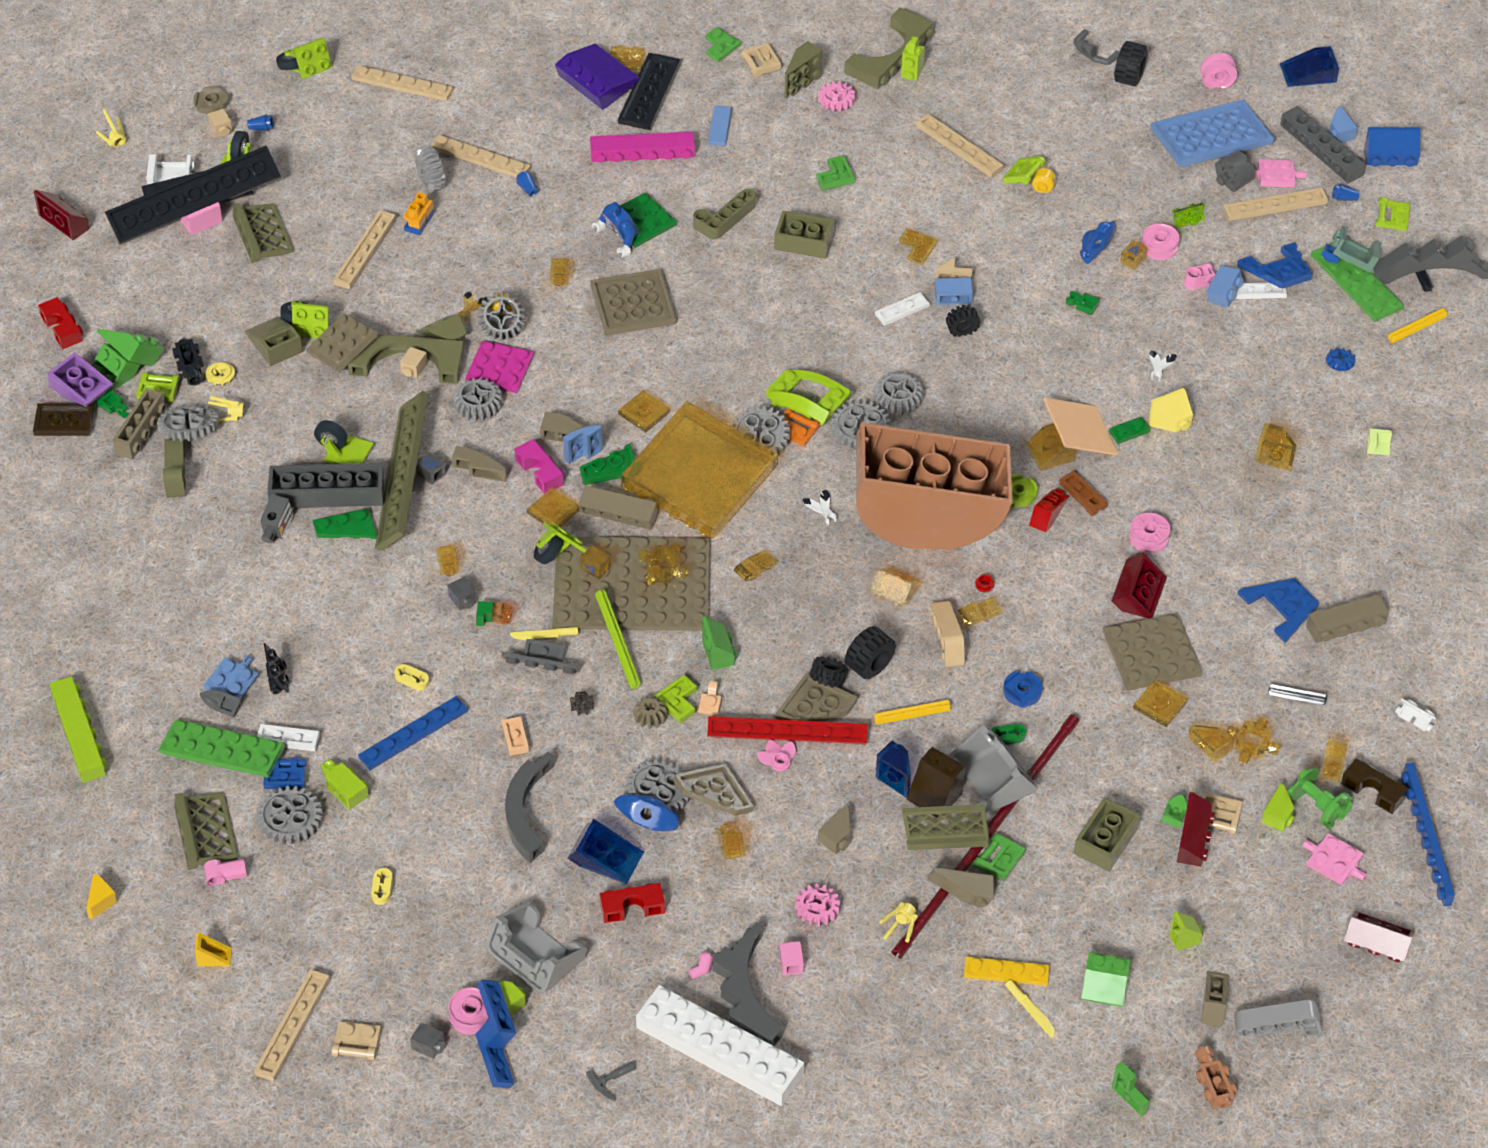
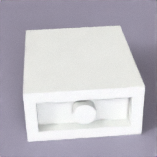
(167, 170)

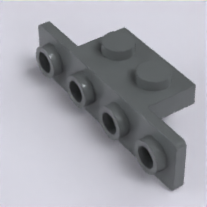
(544, 654)

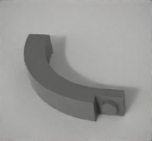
(520, 832)

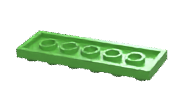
(1361, 287)
(222, 748)

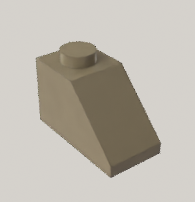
(836, 832)

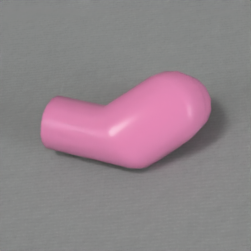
(703, 967)

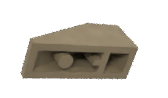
(556, 426)
(966, 886)
(1214, 999)

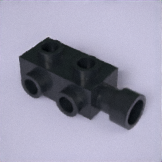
(188, 361)

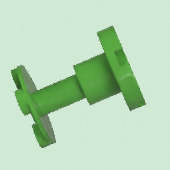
(1329, 804)

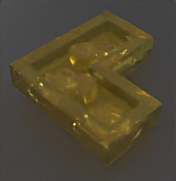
(921, 245)

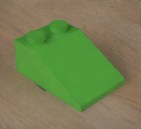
(134, 347)

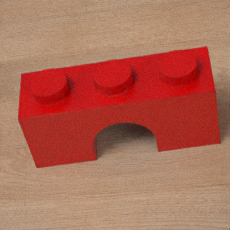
(67, 331)
(648, 897)

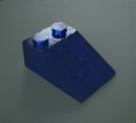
(1311, 68)
(605, 852)

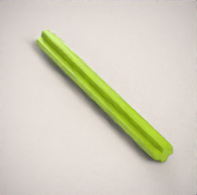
(617, 639)

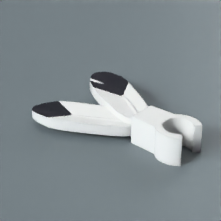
(1160, 365)
(822, 507)

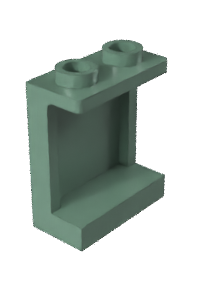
(1355, 253)

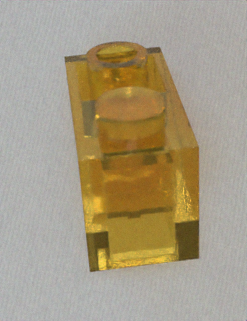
(1333, 759)
(730, 841)

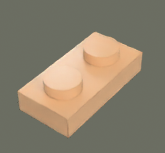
(515, 736)

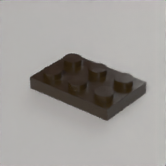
(63, 419)

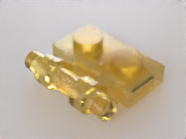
(629, 57)

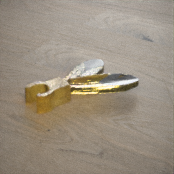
(470, 306)

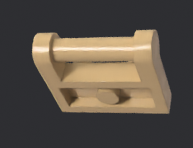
(766, 58)
(1225, 809)
(356, 1035)

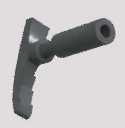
(613, 1075)

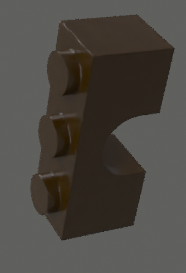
(1361, 775)

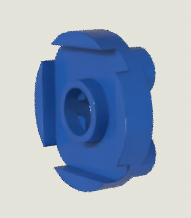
(1018, 697)

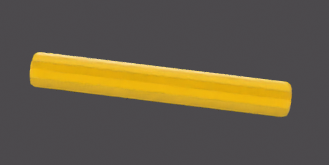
(1417, 325)
(912, 712)

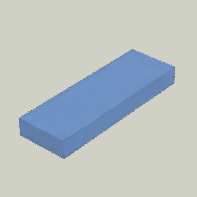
(719, 125)

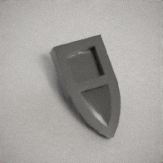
(221, 702)

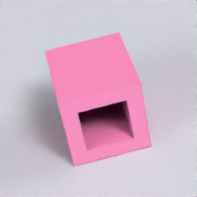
(791, 958)

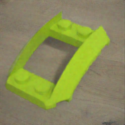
(780, 395)

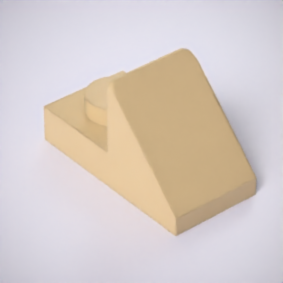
(948, 270)

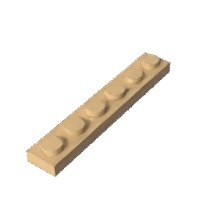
(402, 83)
(959, 145)
(479, 156)
(1275, 204)
(364, 249)
(291, 1025)

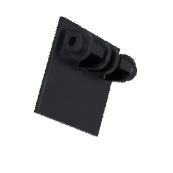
(275, 669)

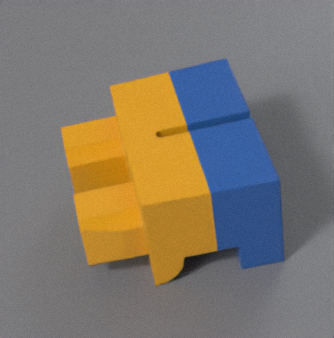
(418, 214)

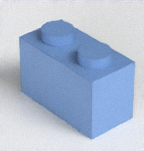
(1225, 286)
(953, 291)

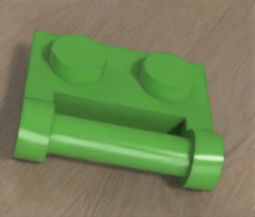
(1005, 859)

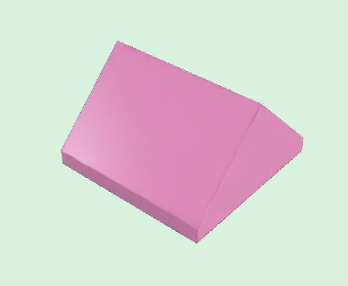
(202, 219)

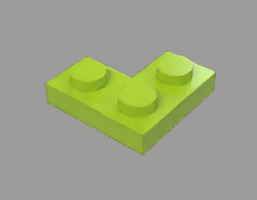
(674, 698)

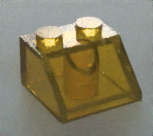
(1275, 447)
(1049, 449)
(894, 586)

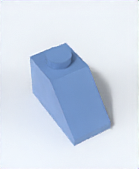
(1342, 126)

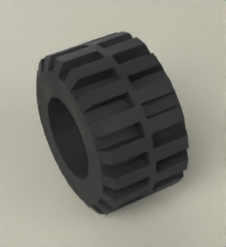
(1130, 63)
(870, 652)

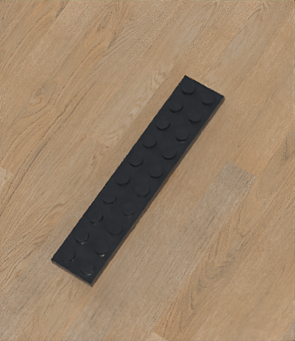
(192, 194)

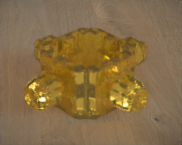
(663, 575)
(1258, 729)

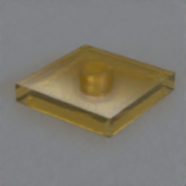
(644, 411)
(553, 508)
(1160, 703)

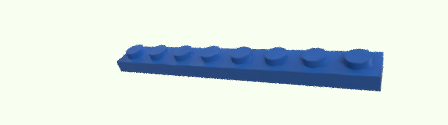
(1429, 839)

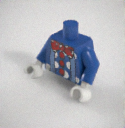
(620, 223)

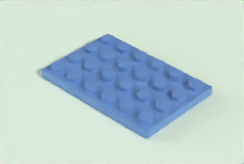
(1211, 133)

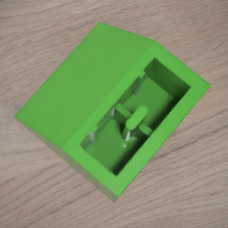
(114, 366)

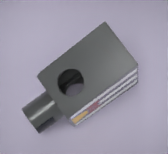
(276, 518)

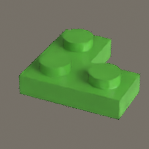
(723, 44)
(839, 174)
(1124, 1085)

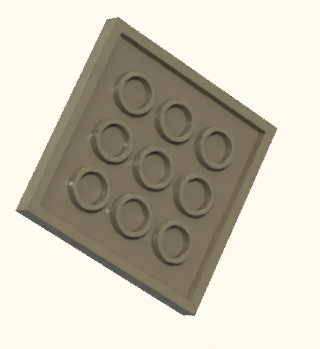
(632, 302)
(1152, 651)

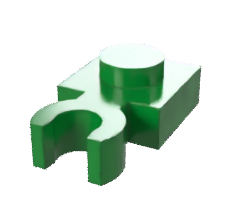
(1083, 303)

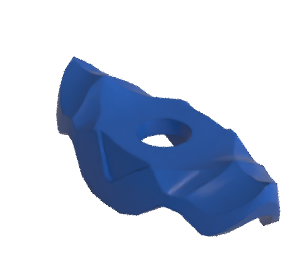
(1104, 233)
(662, 817)

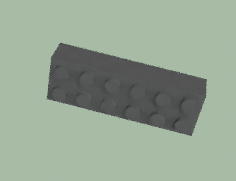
(328, 484)

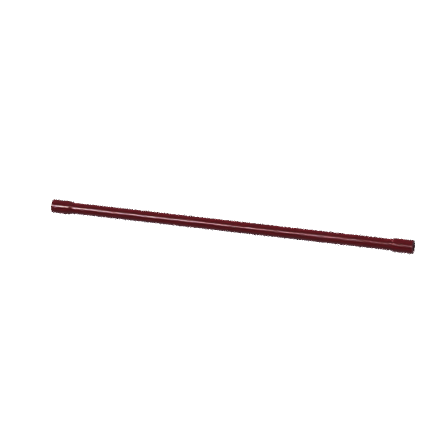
(1066, 729)

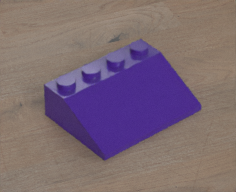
(596, 74)

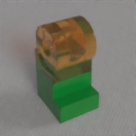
(493, 612)

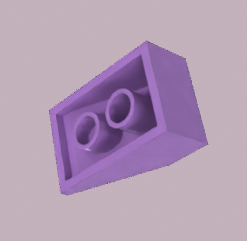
(78, 380)

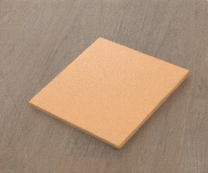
(1080, 426)

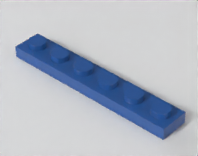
(412, 733)

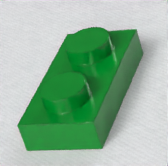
(1129, 430)

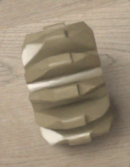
(650, 712)

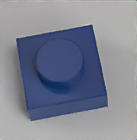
(1328, 255)

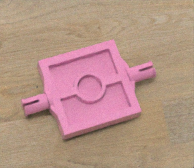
(1277, 173)
(1335, 859)

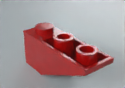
(1048, 509)

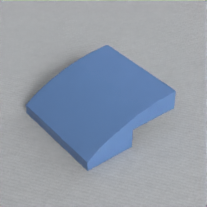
(582, 442)

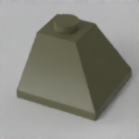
(446, 328)

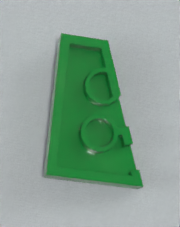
(607, 468)
(351, 524)

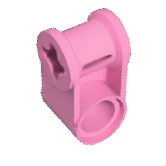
(1199, 276)

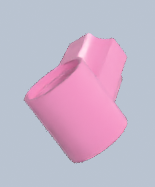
(219, 872)

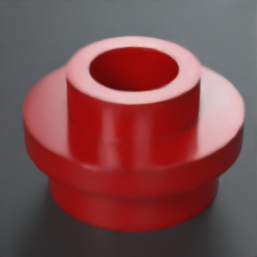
(984, 579)

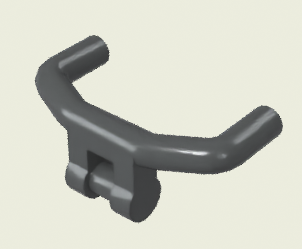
(1090, 50)

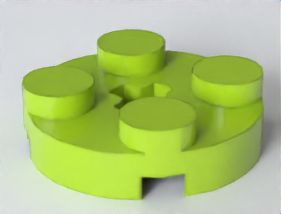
(1028, 489)

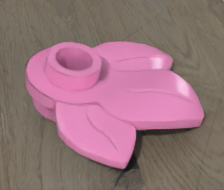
(775, 753)

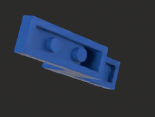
(495, 1034)

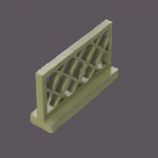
(248, 233)
(187, 828)
(946, 835)

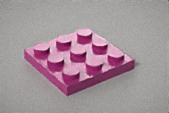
(500, 364)

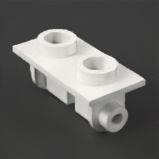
(1423, 718)

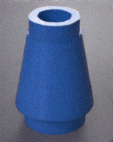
(261, 123)
(527, 183)
(1344, 193)

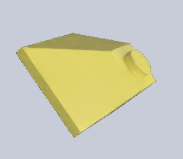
(1171, 412)

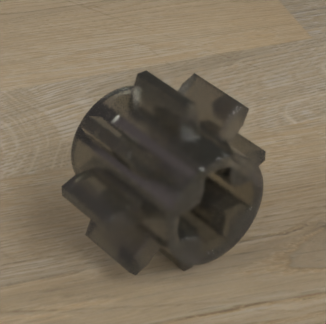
(582, 702)

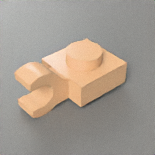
(710, 702)

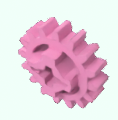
(836, 96)
(818, 901)

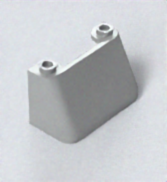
(993, 769)
(529, 950)

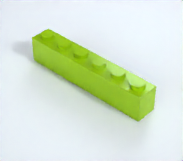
(77, 729)

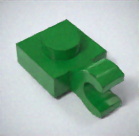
(112, 402)

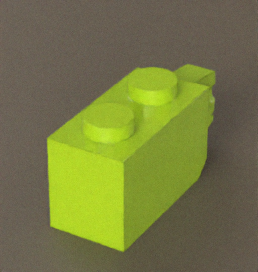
(912, 59)
(344, 783)

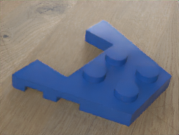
(1280, 273)
(1288, 598)

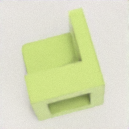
(1379, 441)

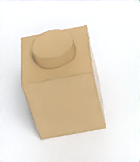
(220, 123)
(413, 362)

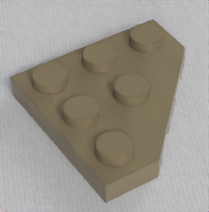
(815, 702)
(716, 788)

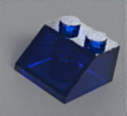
(894, 768)

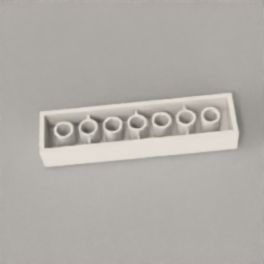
(720, 1045)

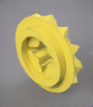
(220, 367)

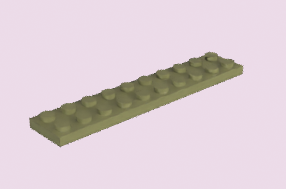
(401, 471)

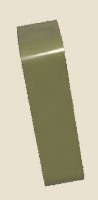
(724, 219)
(174, 468)

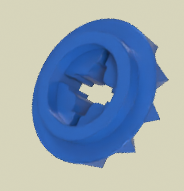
(1336, 363)

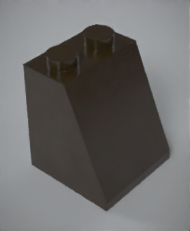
(937, 781)

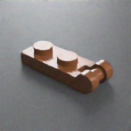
(1083, 493)

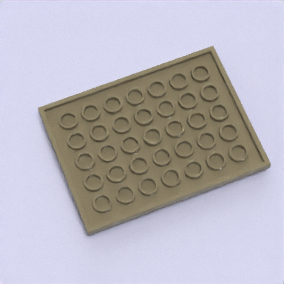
(634, 602)

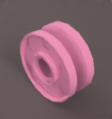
(1218, 71)
(1161, 241)
(1149, 532)
(464, 1001)

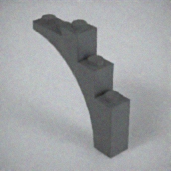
(1433, 255)
(737, 990)

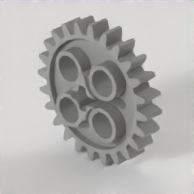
(848, 420)
(174, 424)
(776, 435)
(656, 781)
(293, 809)

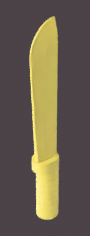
(542, 634)
(1031, 1008)

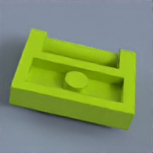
(1024, 170)
(1399, 214)
(164, 384)

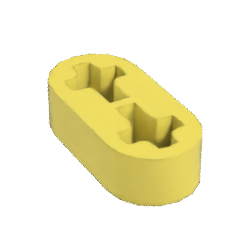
(410, 679)
(386, 886)

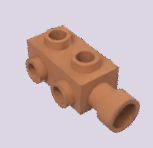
(1220, 1083)

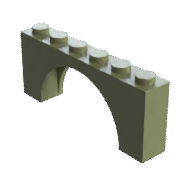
(877, 70)
(445, 354)

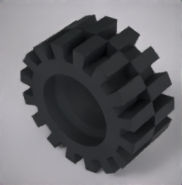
(966, 327)
(828, 671)

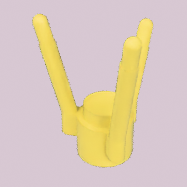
(115, 137)
(235, 408)
(904, 914)

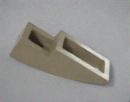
(478, 464)

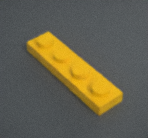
(1006, 970)

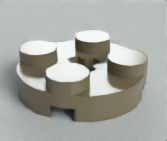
(203, 103)

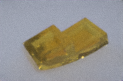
(754, 565)
(977, 613)

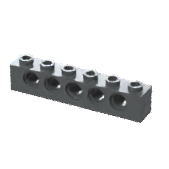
(1322, 144)

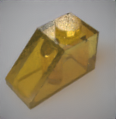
(1211, 741)

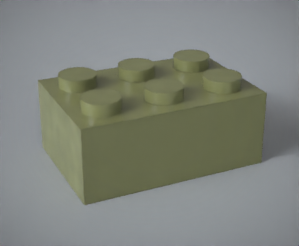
(803, 234)
(1106, 834)

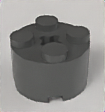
(1234, 171)

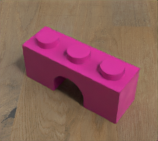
(533, 456)

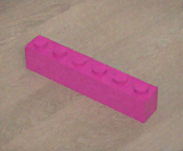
(642, 146)

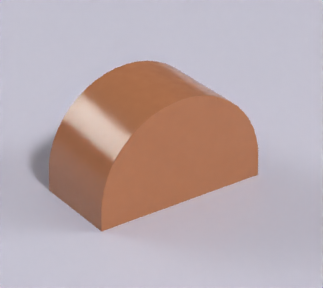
(930, 486)

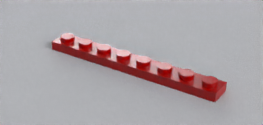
(787, 730)

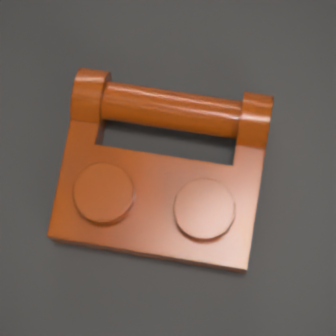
(797, 432)

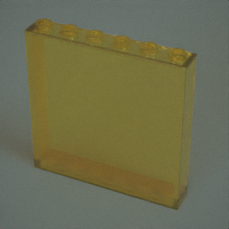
(699, 470)

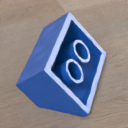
(1392, 146)

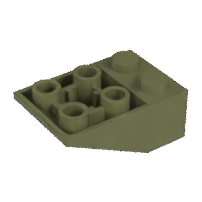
(803, 68)
(275, 340)

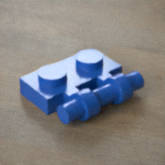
(285, 777)

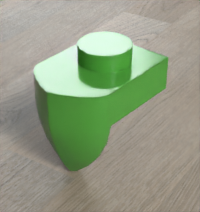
(1175, 811)

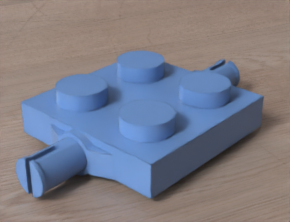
(232, 677)

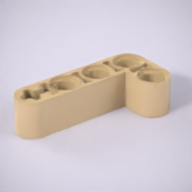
(948, 633)

